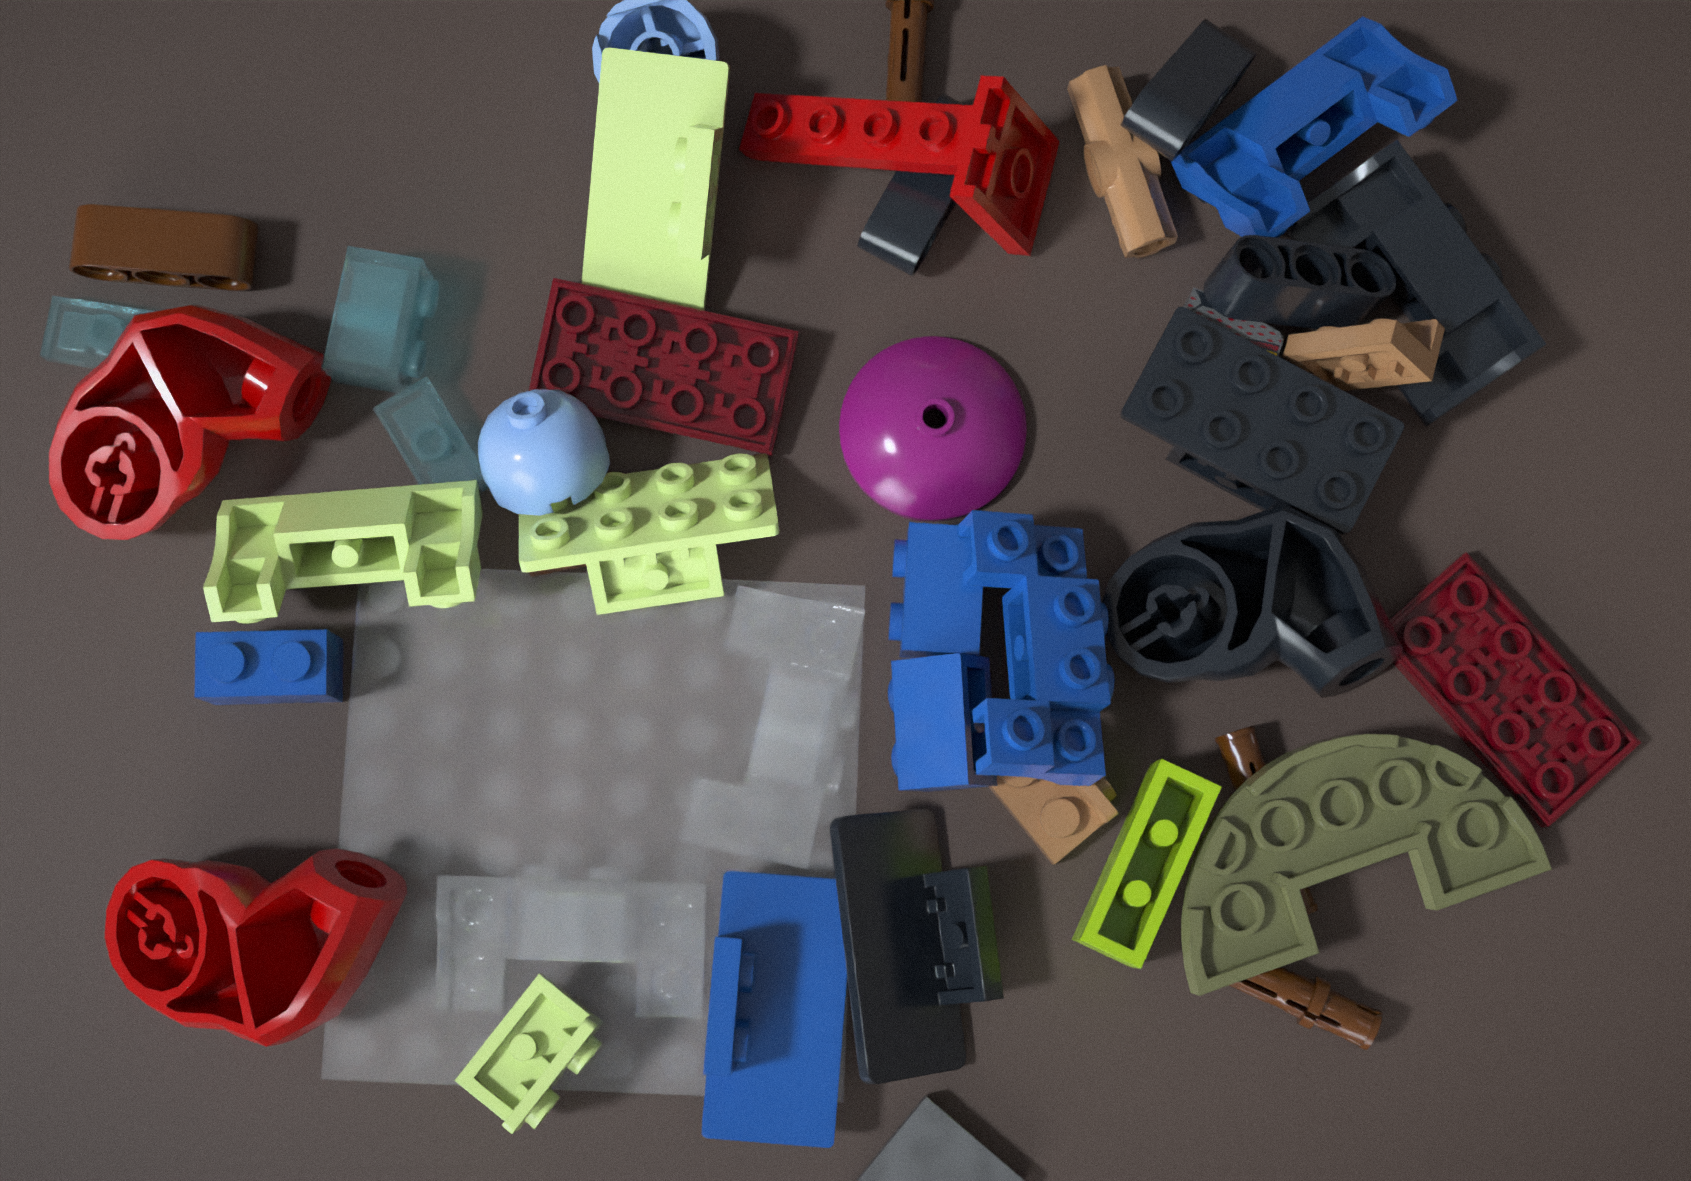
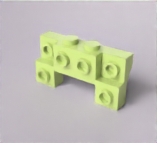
(342, 539)

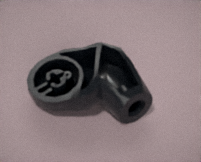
(1248, 593)

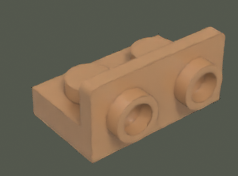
(1368, 353)
(1056, 814)

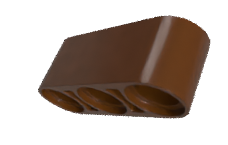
(164, 247)

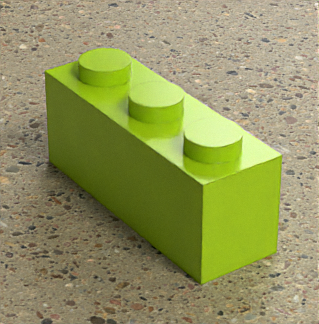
(1146, 863)

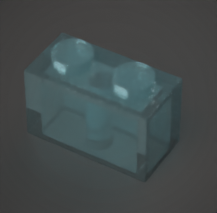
(380, 320)

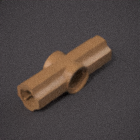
(1121, 164)

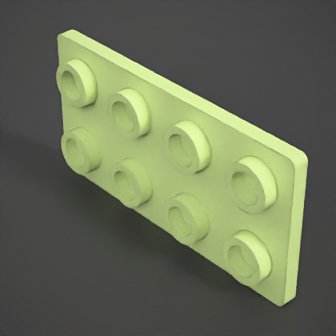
(655, 175)
(655, 530)

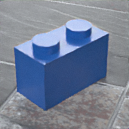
(936, 609)
(268, 667)
(935, 721)

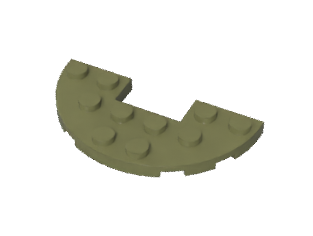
(1330, 814)

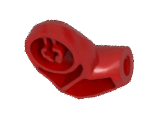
(246, 953)

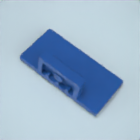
(775, 1012)

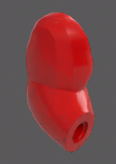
(162, 411)

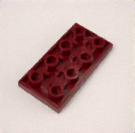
(666, 365)
(1507, 691)

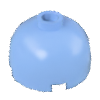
(656, 27)
(541, 451)

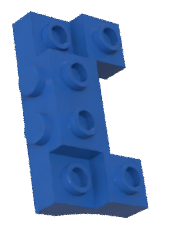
(1264, 148)
(1052, 650)

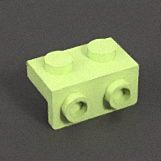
(530, 1053)

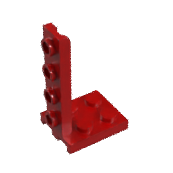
(992, 147)

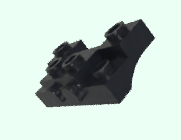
(1437, 271)

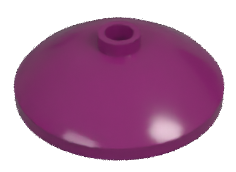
(924, 469)

